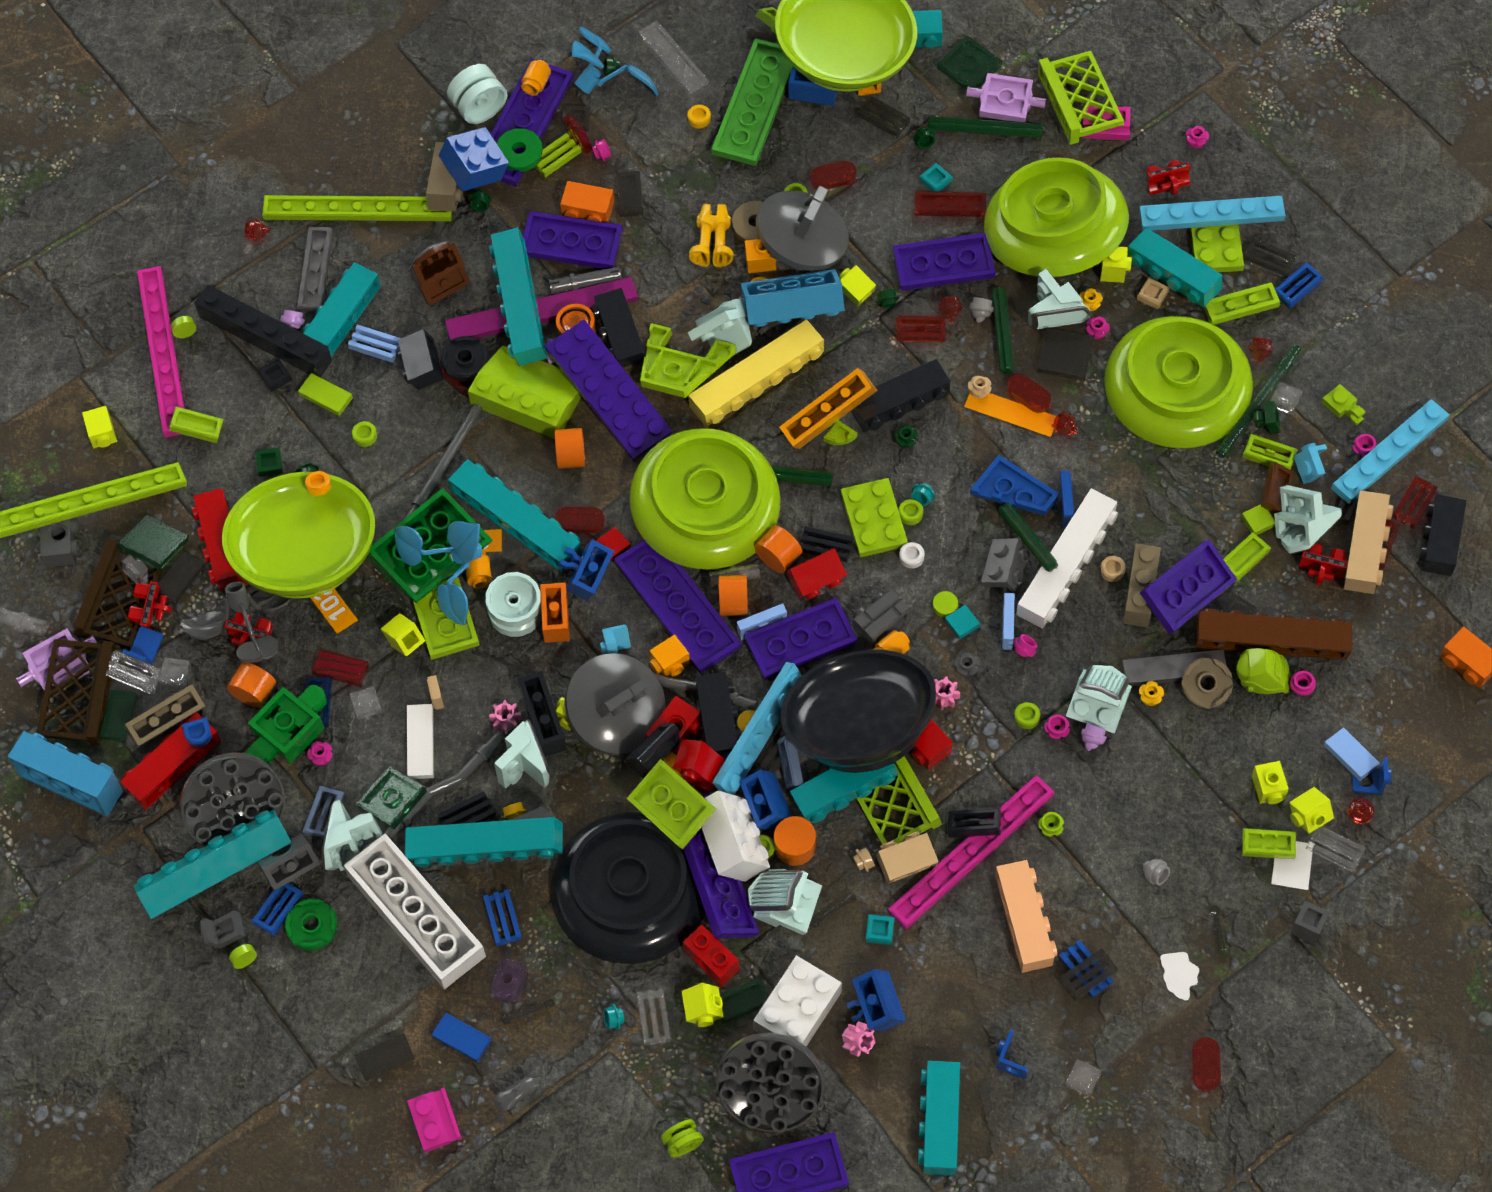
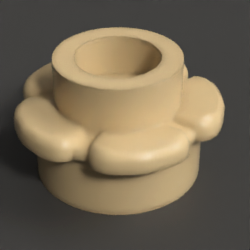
(979, 391)
(863, 859)

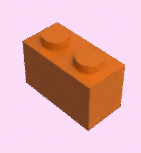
(587, 202)
(555, 612)
(1469, 657)

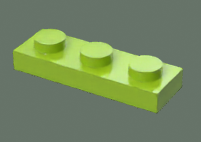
(1242, 303)

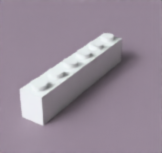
(1071, 552)

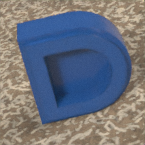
(197, 732)

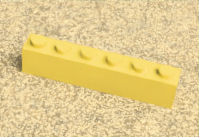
(756, 373)

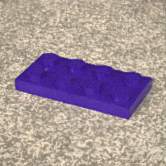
(572, 240)
(943, 261)
(1188, 586)
(800, 638)
(793, 1167)

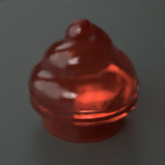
(255, 230)
(950, 307)
(1260, 348)
(1064, 424)
(1361, 810)

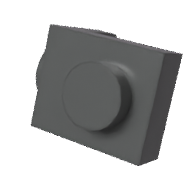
(222, 930)

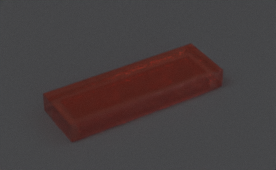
(950, 204)

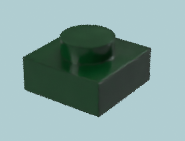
(269, 462)

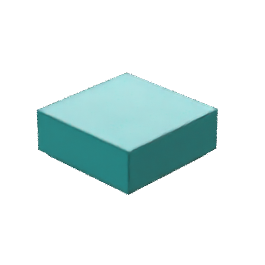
(935, 178)
(962, 622)
(880, 929)

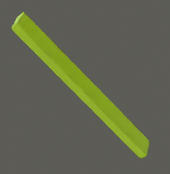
(351, 208)
(91, 499)

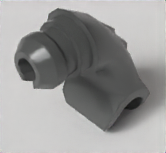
(511, 1096)

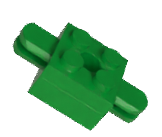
(280, 717)

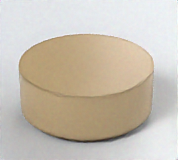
(1112, 568)

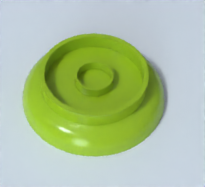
(846, 41)
(1055, 218)
(1178, 382)
(704, 498)
(295, 540)

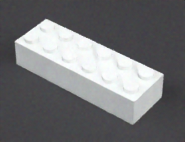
(415, 911)

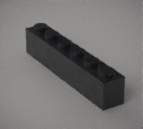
(263, 331)

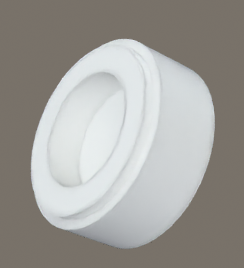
(911, 555)

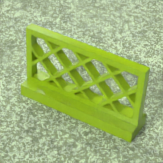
(1060, 97)
(917, 797)

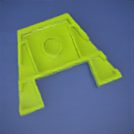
(679, 371)

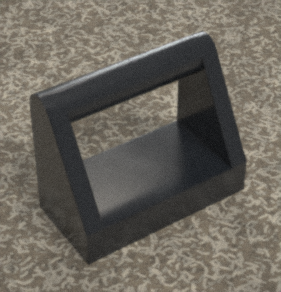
(653, 748)

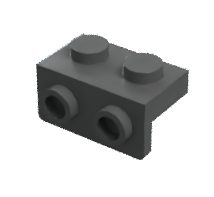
(1005, 564)

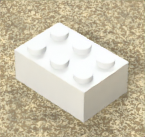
(734, 838)
(798, 1002)

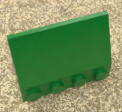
(432, 524)

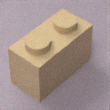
(906, 857)

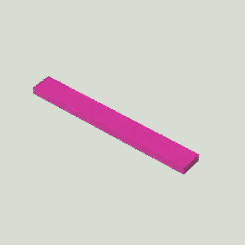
(161, 345)
(969, 854)

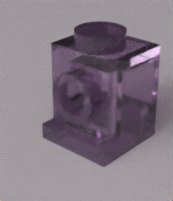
(509, 991)

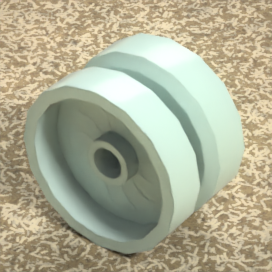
(477, 94)
(514, 604)

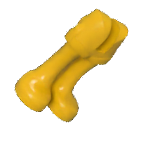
(708, 223)

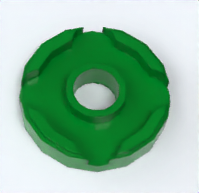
(521, 138)
(311, 939)

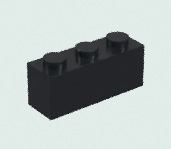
(618, 327)
(1442, 535)
(717, 711)
(542, 713)

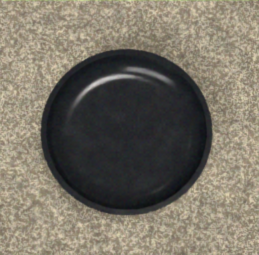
(859, 710)
(625, 890)

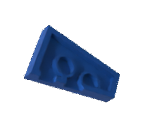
(1010, 484)

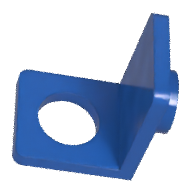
(145, 645)
(1380, 778)
(1005, 1065)

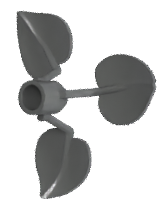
(238, 598)

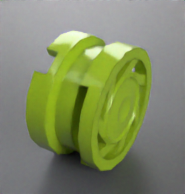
(682, 1138)

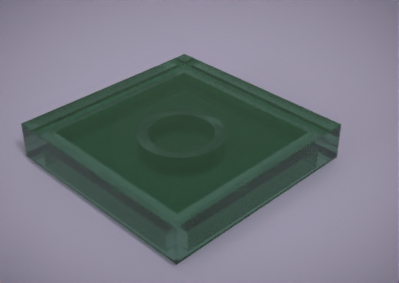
(969, 63)
(153, 542)
(391, 797)

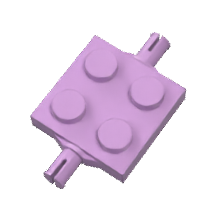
(1006, 98)
(39, 659)

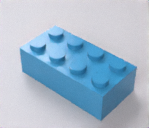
(793, 297)
(65, 773)

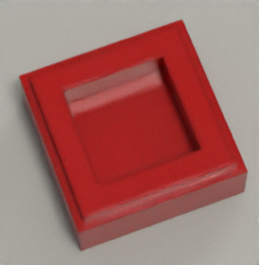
(616, 541)

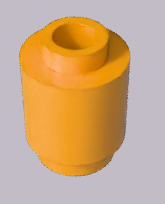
(535, 77)
(479, 572)
(895, 642)

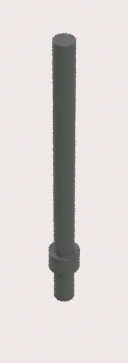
(446, 459)

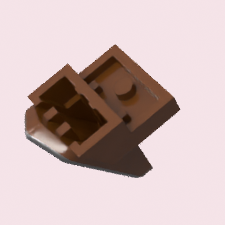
(439, 271)

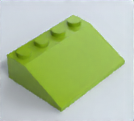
(527, 395)

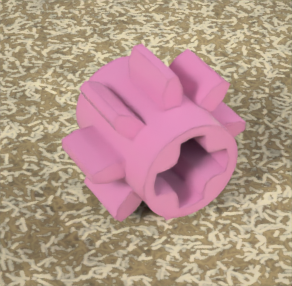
(946, 686)
(512, 716)
(858, 1039)

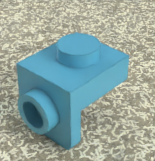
(1309, 462)
(615, 639)

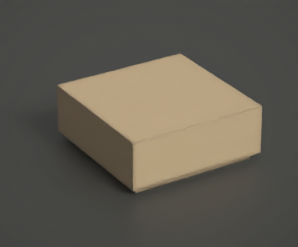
(1153, 293)
(435, 692)

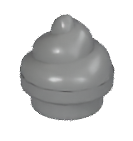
(981, 308)
(1156, 871)

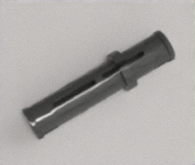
(584, 280)

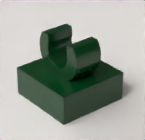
(1268, 418)

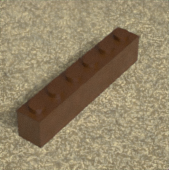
(1281, 634)

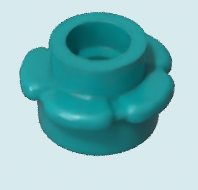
(923, 493)
(613, 1017)

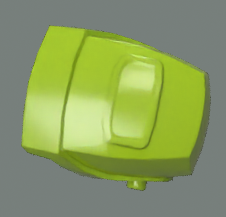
(1263, 671)

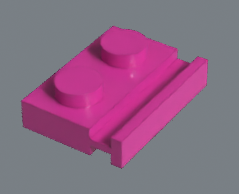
(1117, 133)
(434, 1120)

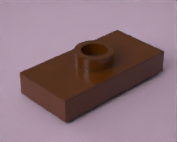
(1277, 477)

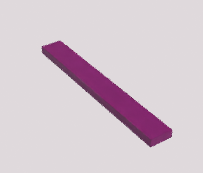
(492, 321)

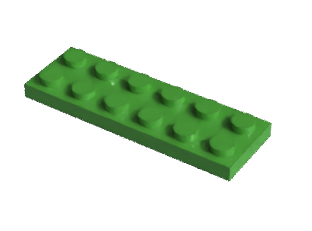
(753, 104)

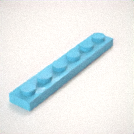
(1212, 213)
(1390, 451)
(756, 732)

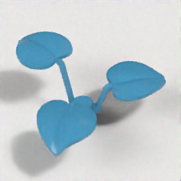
(591, 76)
(464, 549)

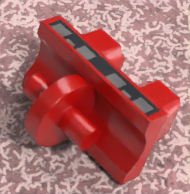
(1168, 178)
(1323, 566)
(149, 593)
(238, 629)

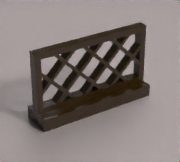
(96, 594)
(98, 697)

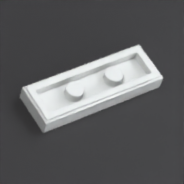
(420, 741)

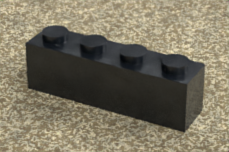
(903, 395)

